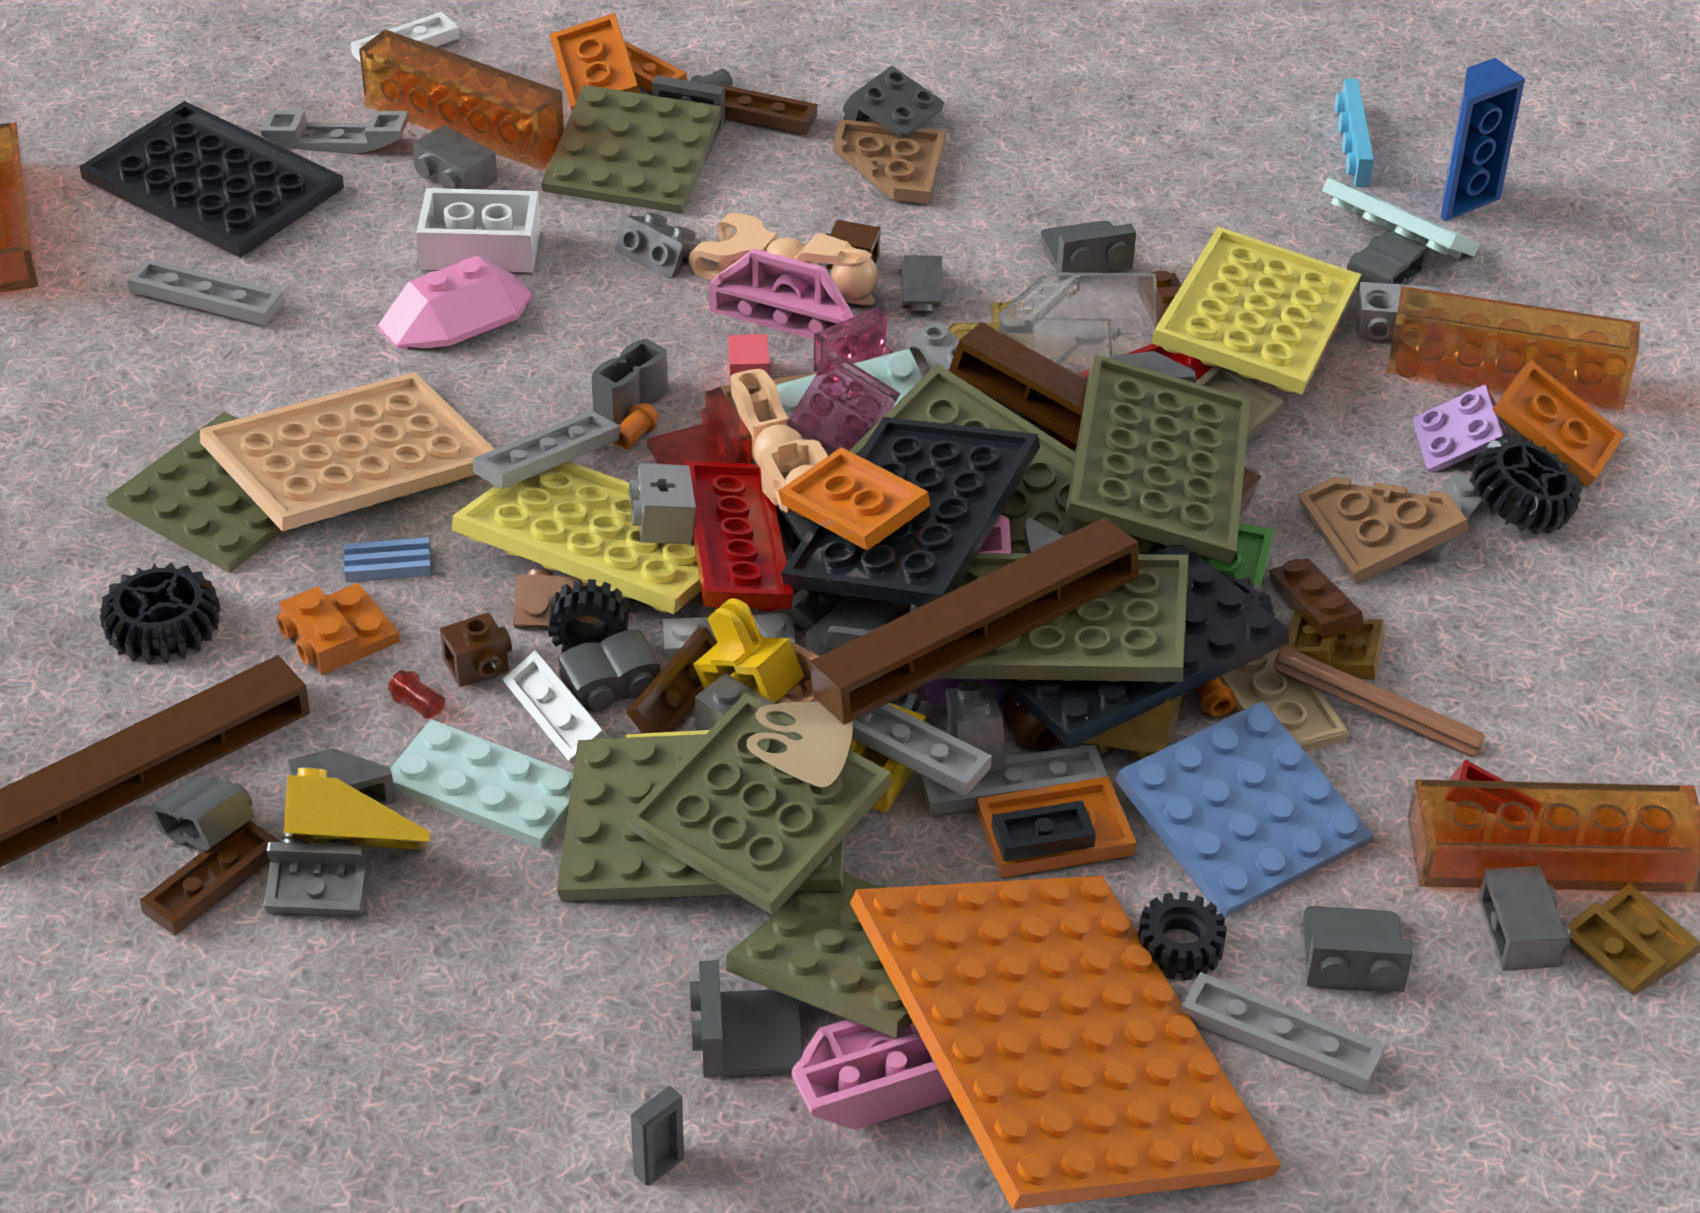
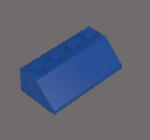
(1482, 137)

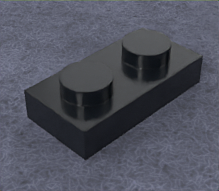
(1043, 831)

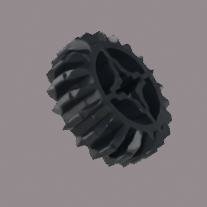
(1525, 485)
(162, 619)

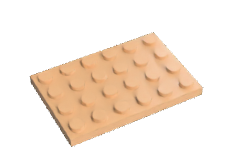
(346, 450)

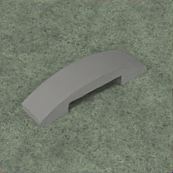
(292, 131)

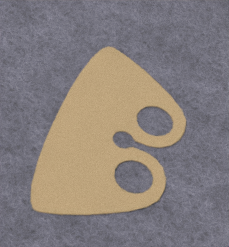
(819, 753)

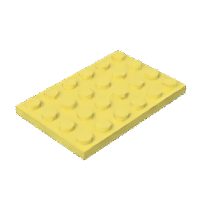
(1257, 310)
(583, 527)

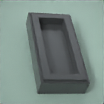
(657, 1136)

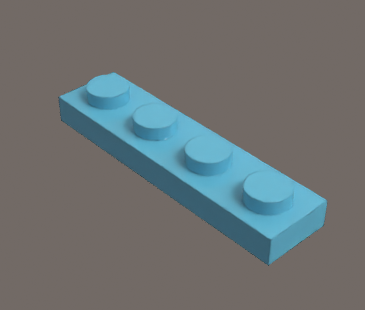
(1355, 133)

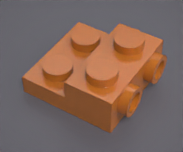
(335, 626)

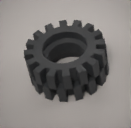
(586, 601)
(1185, 915)

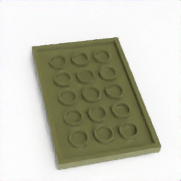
(1161, 458)
(1114, 638)
(610, 861)

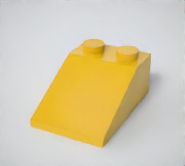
(331, 810)

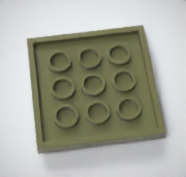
(632, 149)
(197, 504)
(749, 819)
(824, 959)

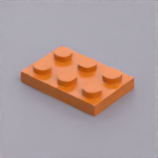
(593, 56)
(1559, 420)
(854, 498)
(1108, 819)

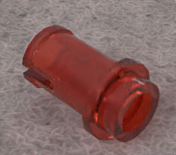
(408, 688)

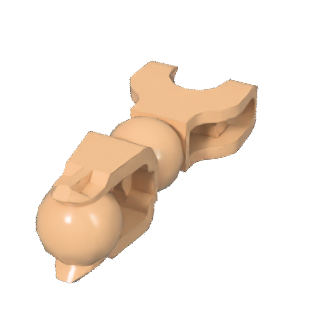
(851, 270)
(775, 446)

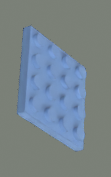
(1243, 808)

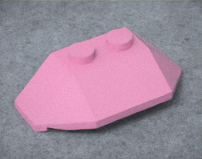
(779, 294)
(454, 305)
(867, 1076)

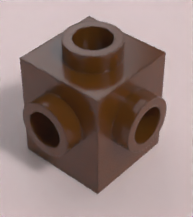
(475, 649)

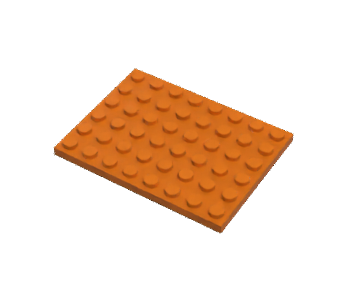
(1061, 1040)

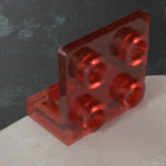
(718, 439)

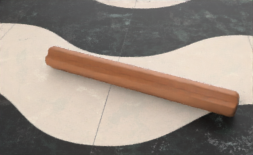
(1379, 701)

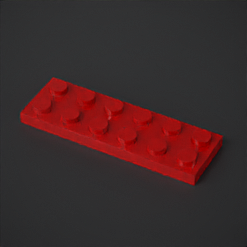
(737, 537)

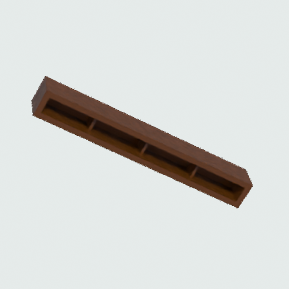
(1034, 385)
(973, 620)
(148, 756)

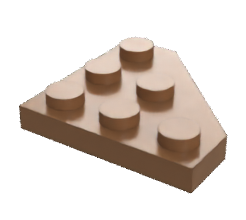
(896, 165)
(1380, 523)

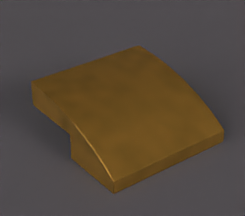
(1351, 652)
(1632, 939)

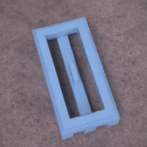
(387, 559)

